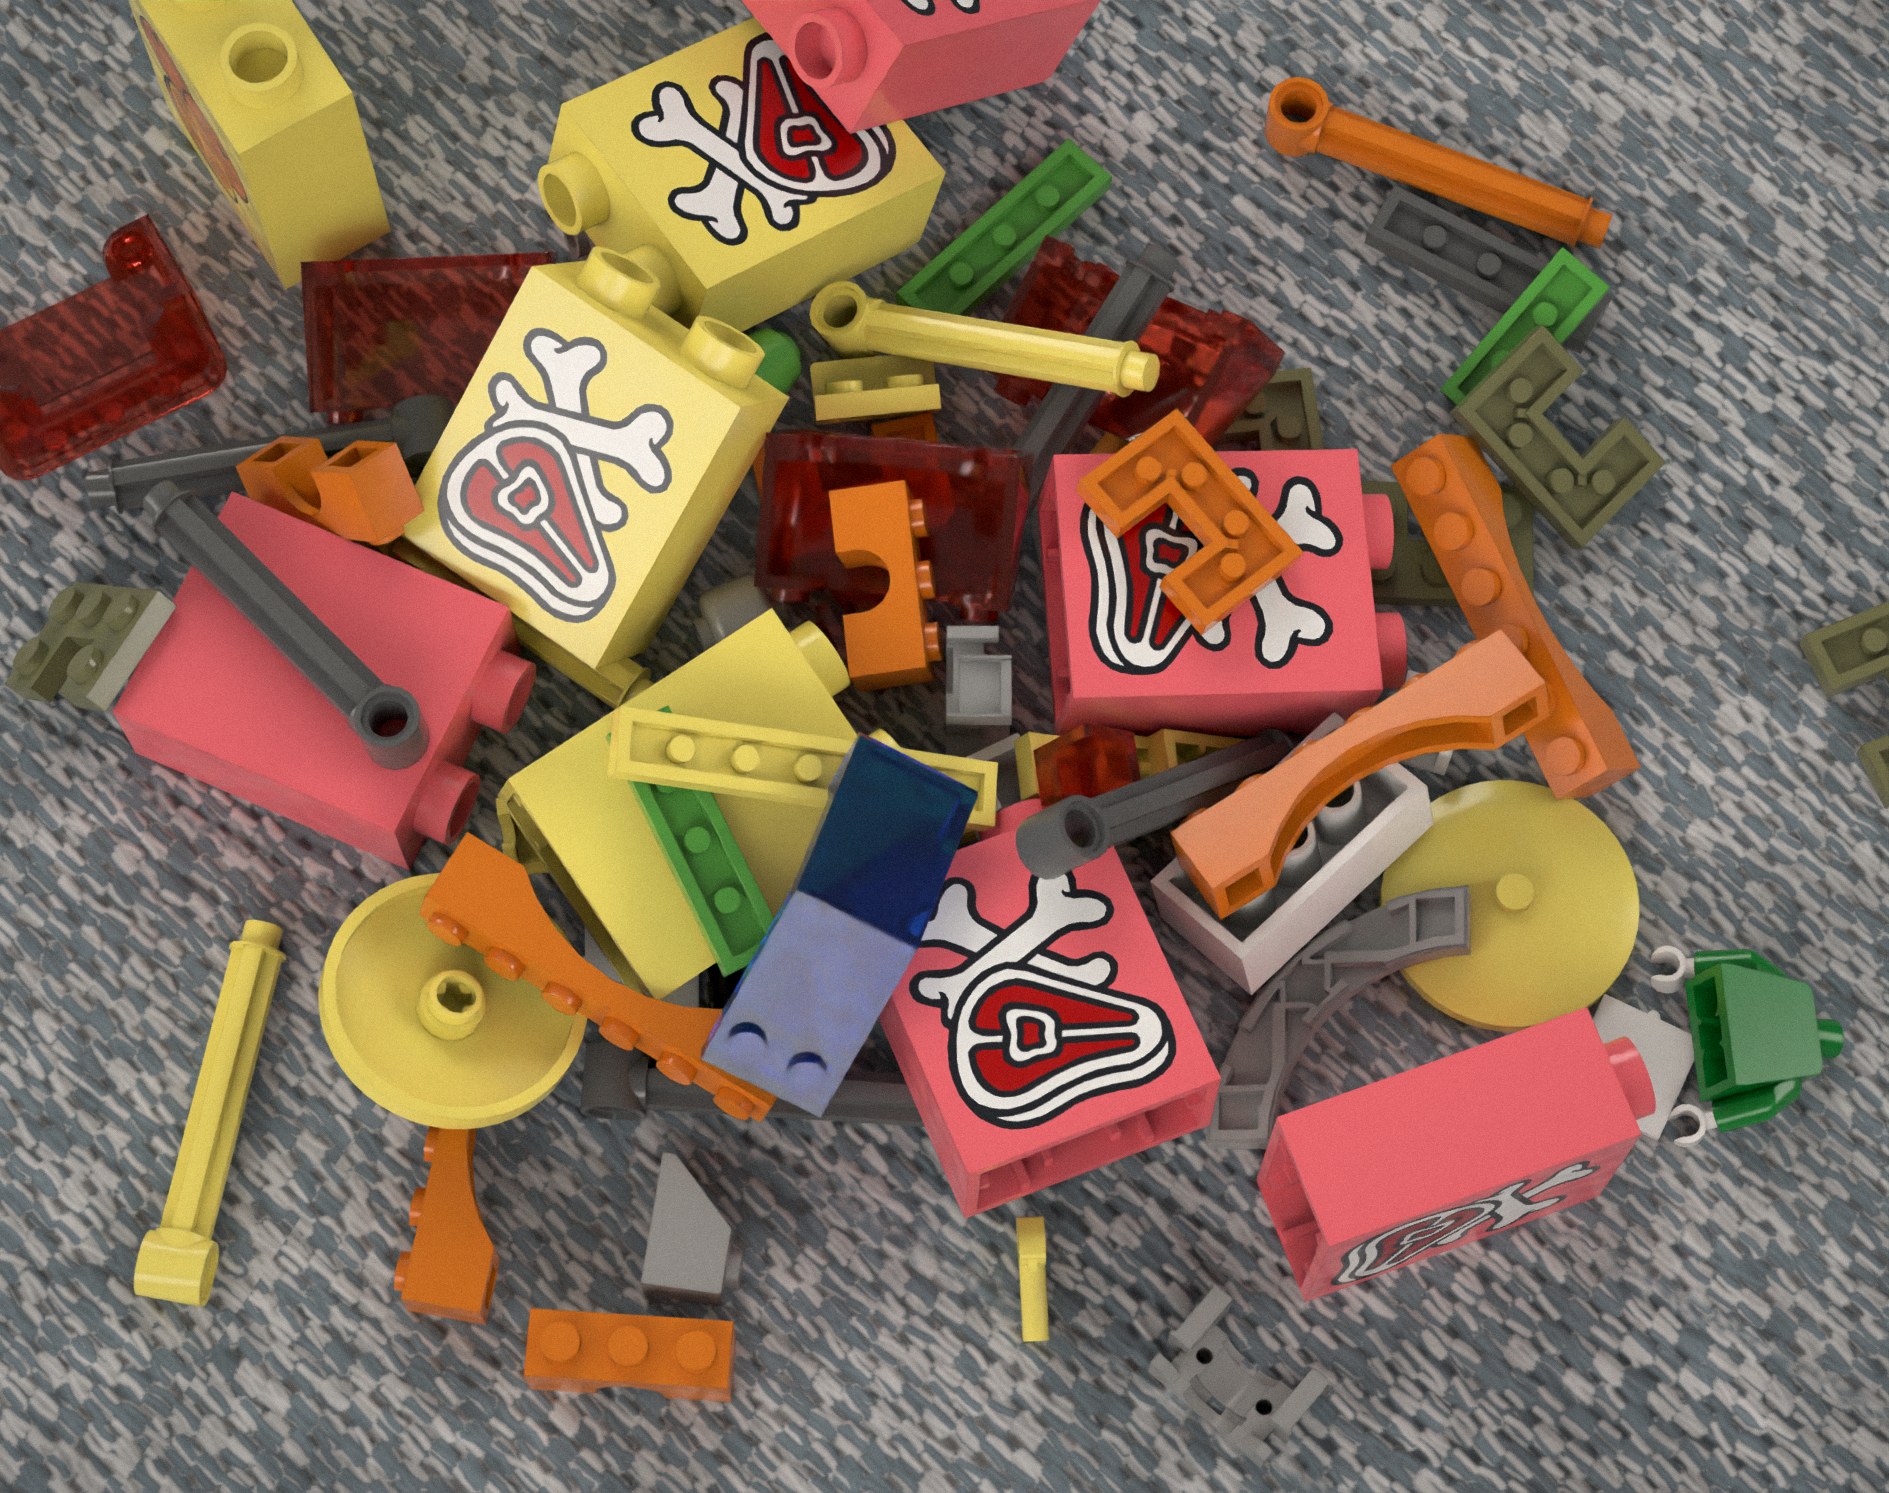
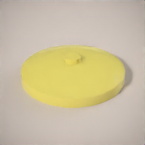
(1546, 904)
(432, 1024)

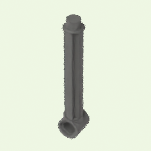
(1121, 318)
(211, 470)
(290, 626)
(1085, 827)
(632, 1084)

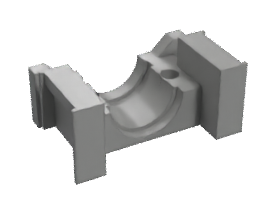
(976, 690)
(1230, 1384)

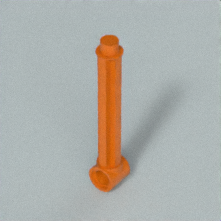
(1427, 165)

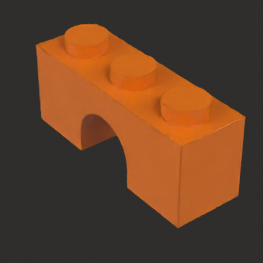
(354, 494)
(893, 640)
(625, 1350)

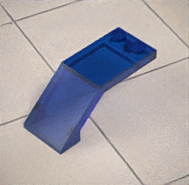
(843, 926)

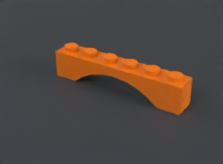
(1466, 528)
(1467, 703)
(493, 909)
(451, 1256)

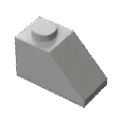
(688, 1242)

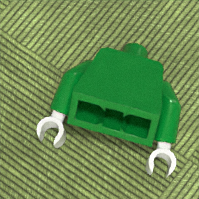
(1749, 1036)

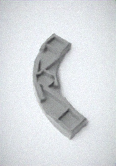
(1315, 986)

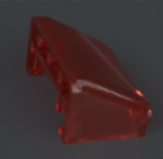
(403, 326)
(105, 358)
(1207, 360)
(971, 499)

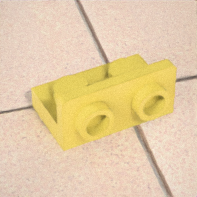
(873, 389)

